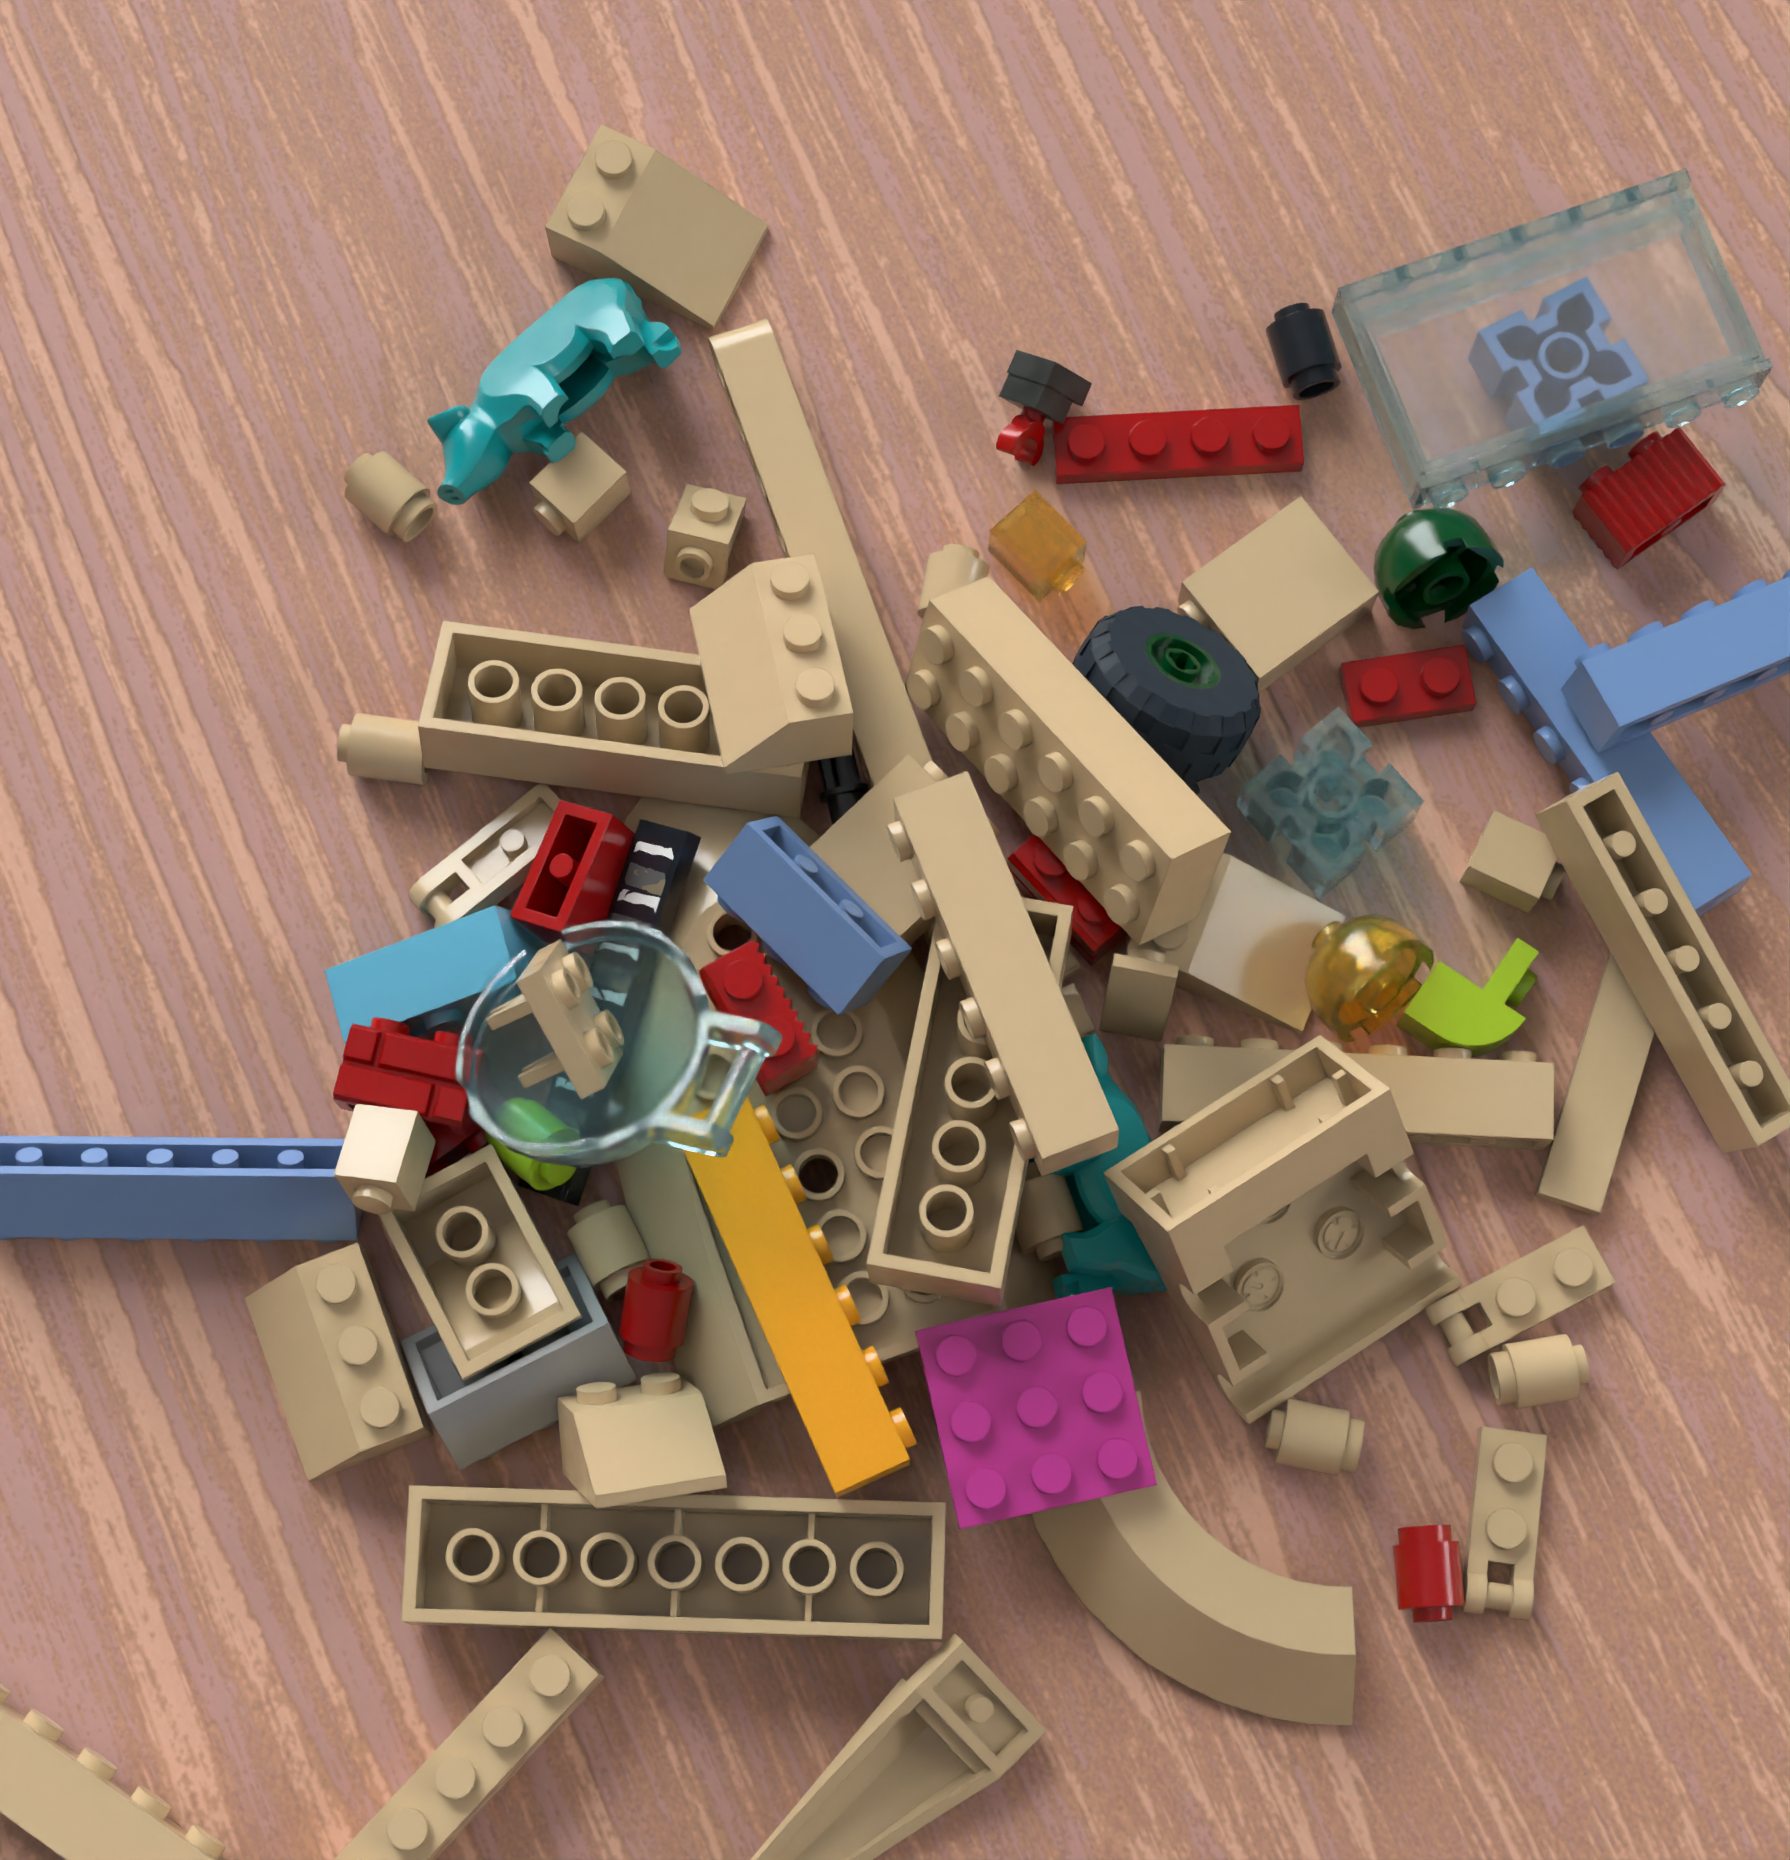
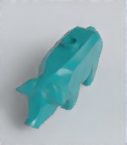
(547, 381)
(1110, 1247)

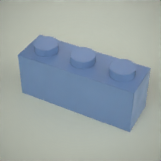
(806, 915)

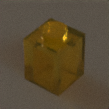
(1038, 547)

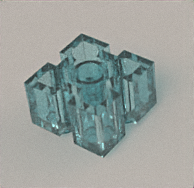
(1329, 766)

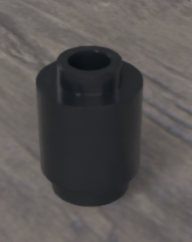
(1304, 351)

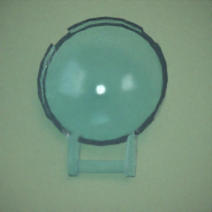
(663, 1062)

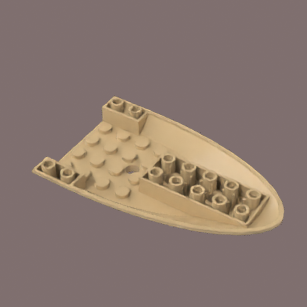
(832, 1114)

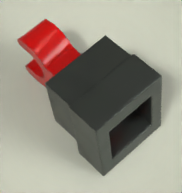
(1042, 392)

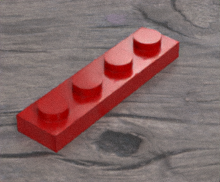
(1178, 444)

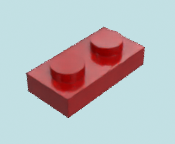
(1407, 686)

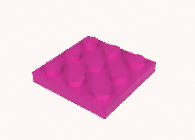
(1035, 1408)

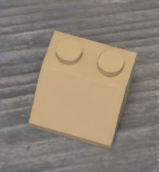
(638, 1441)

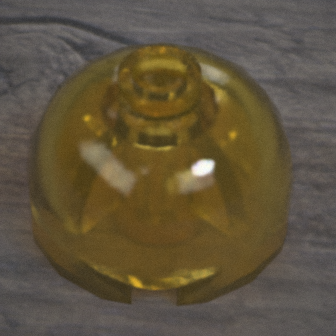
(1363, 973)

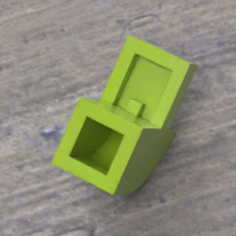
(1461, 1015)

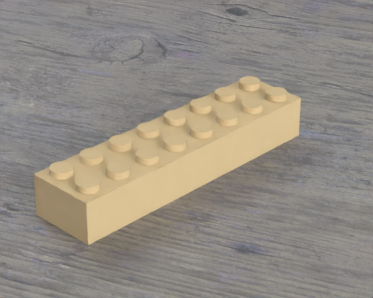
(675, 1564)

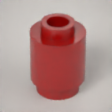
(655, 1310)
(1428, 1572)

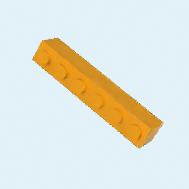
(799, 1308)

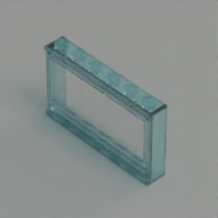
(1549, 341)

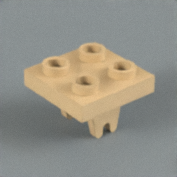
(581, 1035)

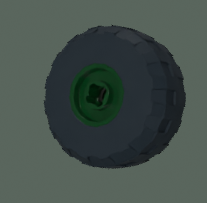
(1174, 687)

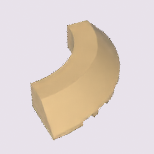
(1203, 1609)

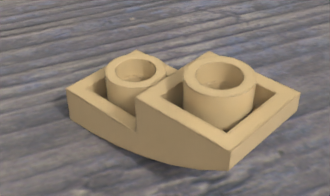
(1139, 994)

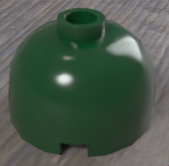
(1434, 564)

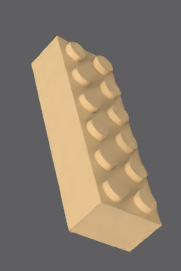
(586, 720)
(1065, 760)
(952, 1159)

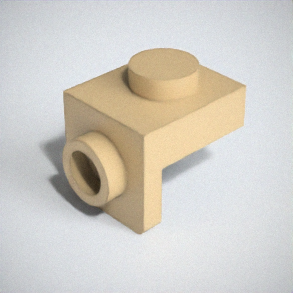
(703, 536)

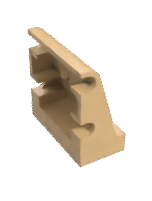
(1287, 1224)

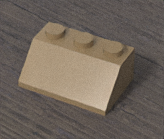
(773, 667)
(337, 1362)

